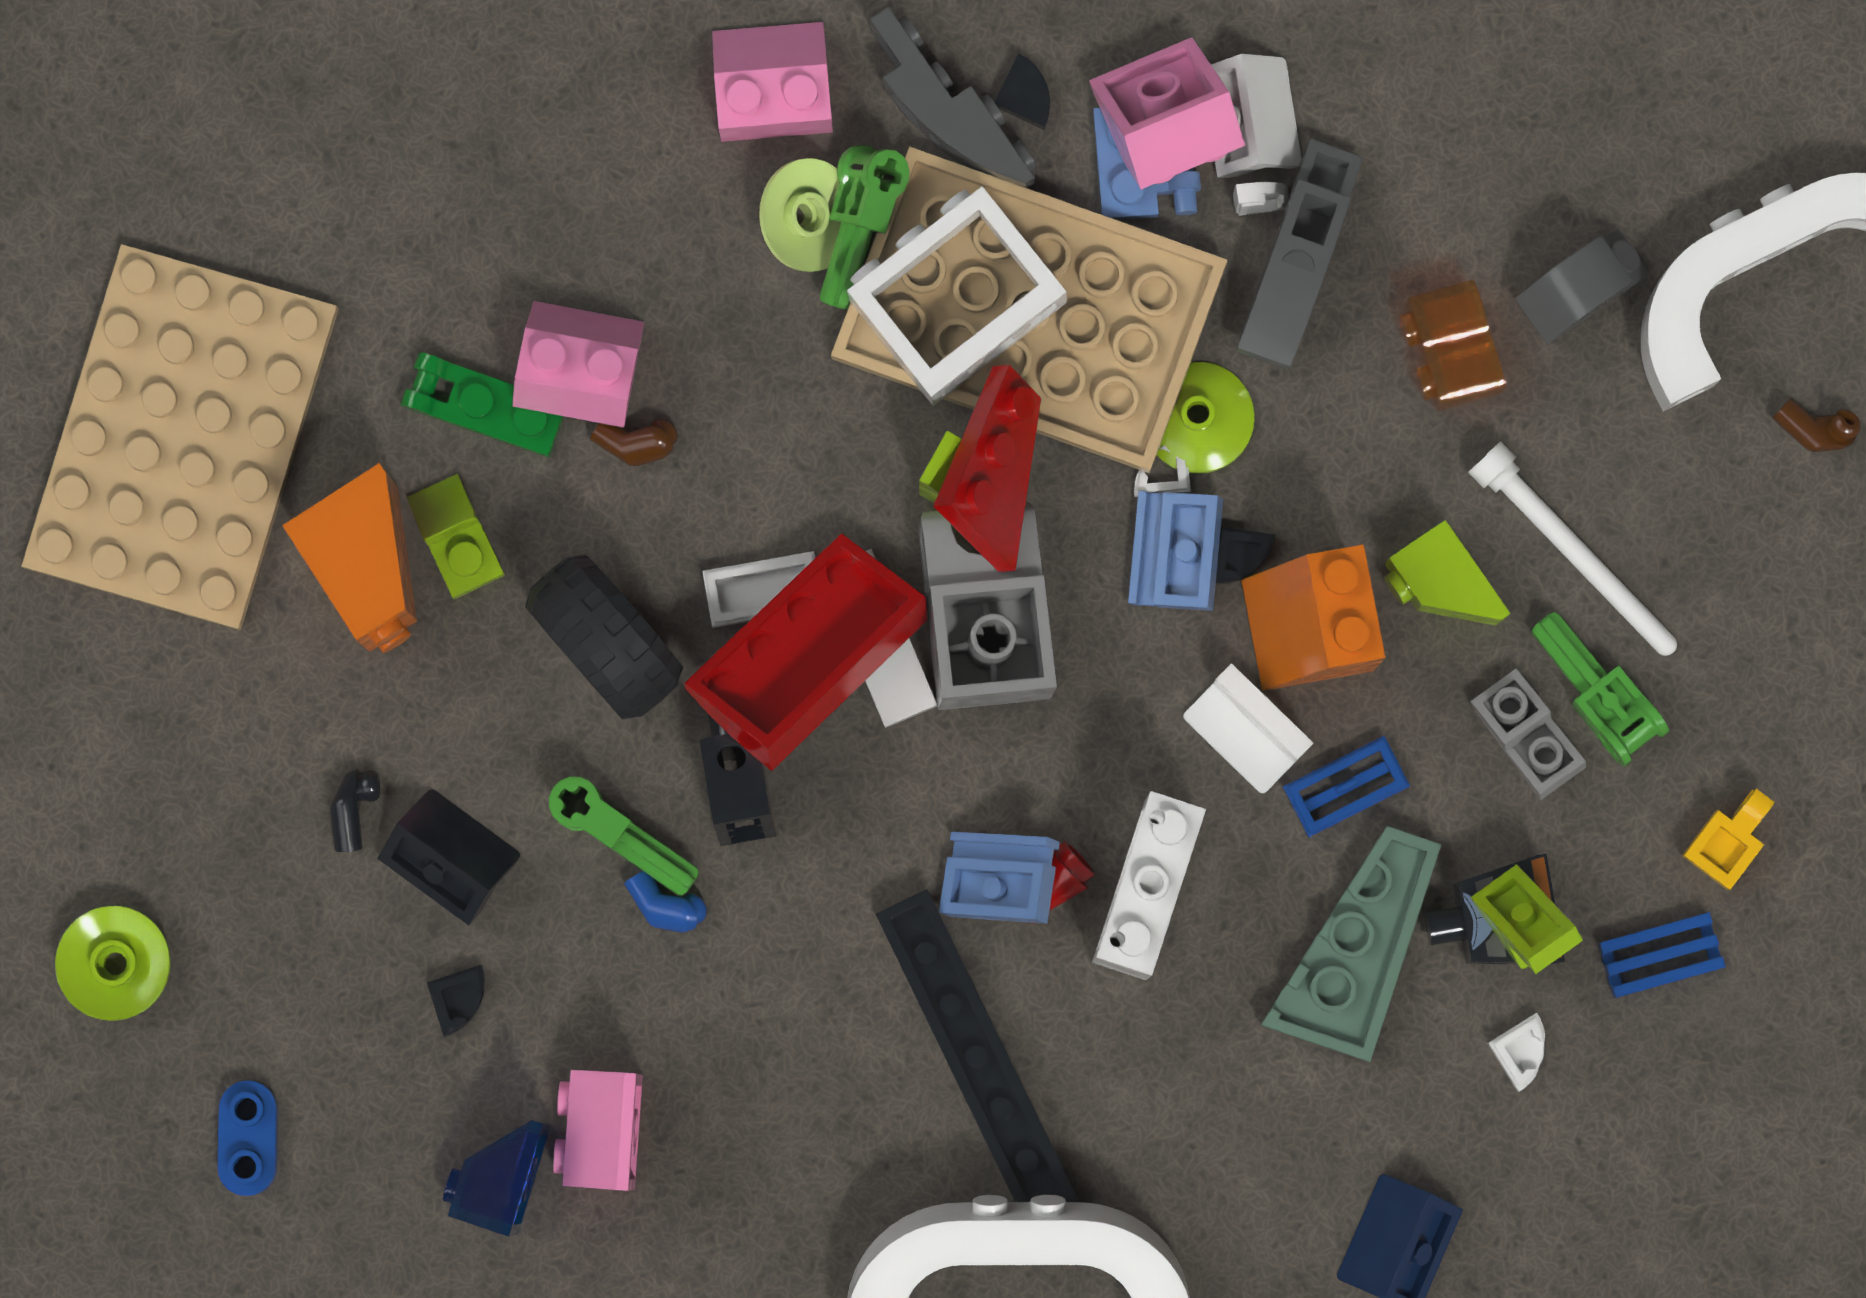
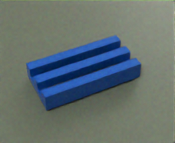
(1303, 808)
(1708, 941)

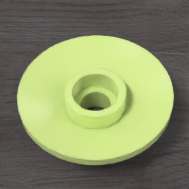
(812, 188)

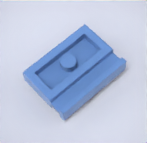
(1175, 550)
(999, 877)

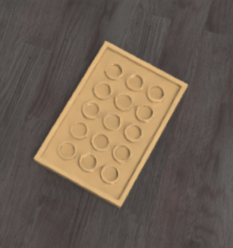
(1100, 362)
(180, 437)

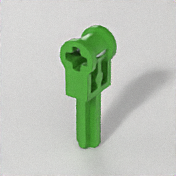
(862, 207)
(1607, 701)
(622, 836)

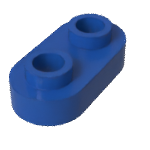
(248, 1138)

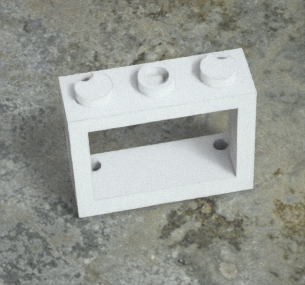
(990, 340)
(1149, 885)

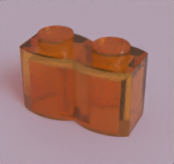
(1453, 346)

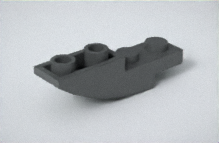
(959, 125)
(1300, 254)

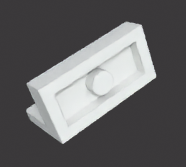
(1264, 114)
(1247, 729)

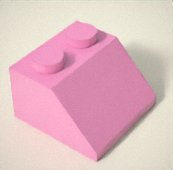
(771, 81)
(1168, 113)
(577, 363)
(600, 1129)

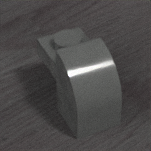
(1582, 285)

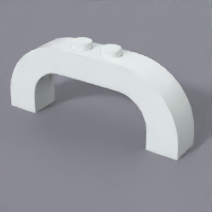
(1670, 329)
(1018, 1234)

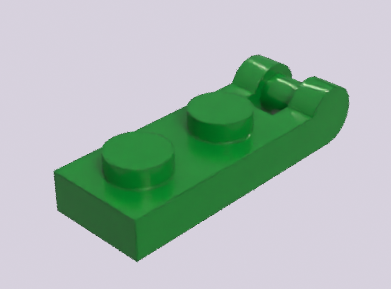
(480, 406)

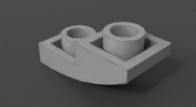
(1528, 734)

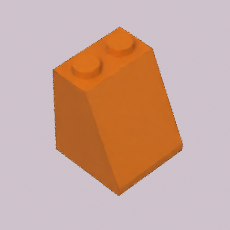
(361, 557)
(1314, 619)

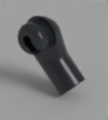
(346, 806)

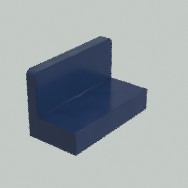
(1399, 1241)

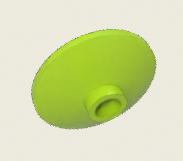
(1225, 432)
(83, 957)

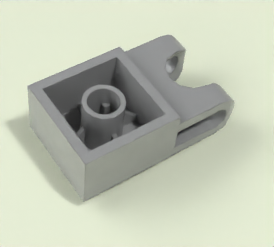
(972, 599)

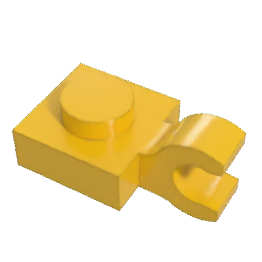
(1725, 844)

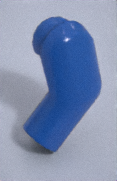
(663, 910)

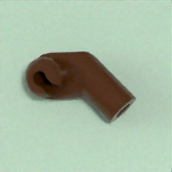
(1821, 432)

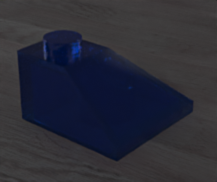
(498, 1180)

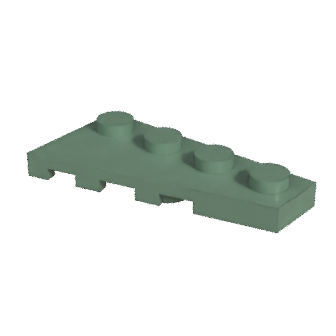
(1355, 960)

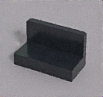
(448, 855)

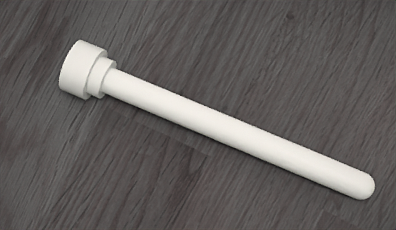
(1501, 474)

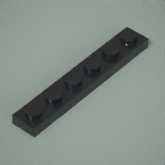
(973, 1050)

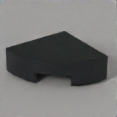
(1025, 93)
(1241, 553)
(457, 998)

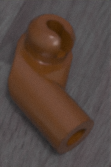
(638, 446)

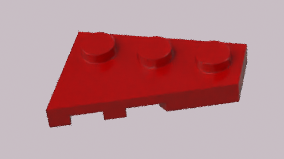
(992, 469)

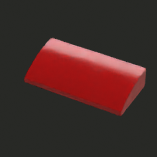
(807, 650)

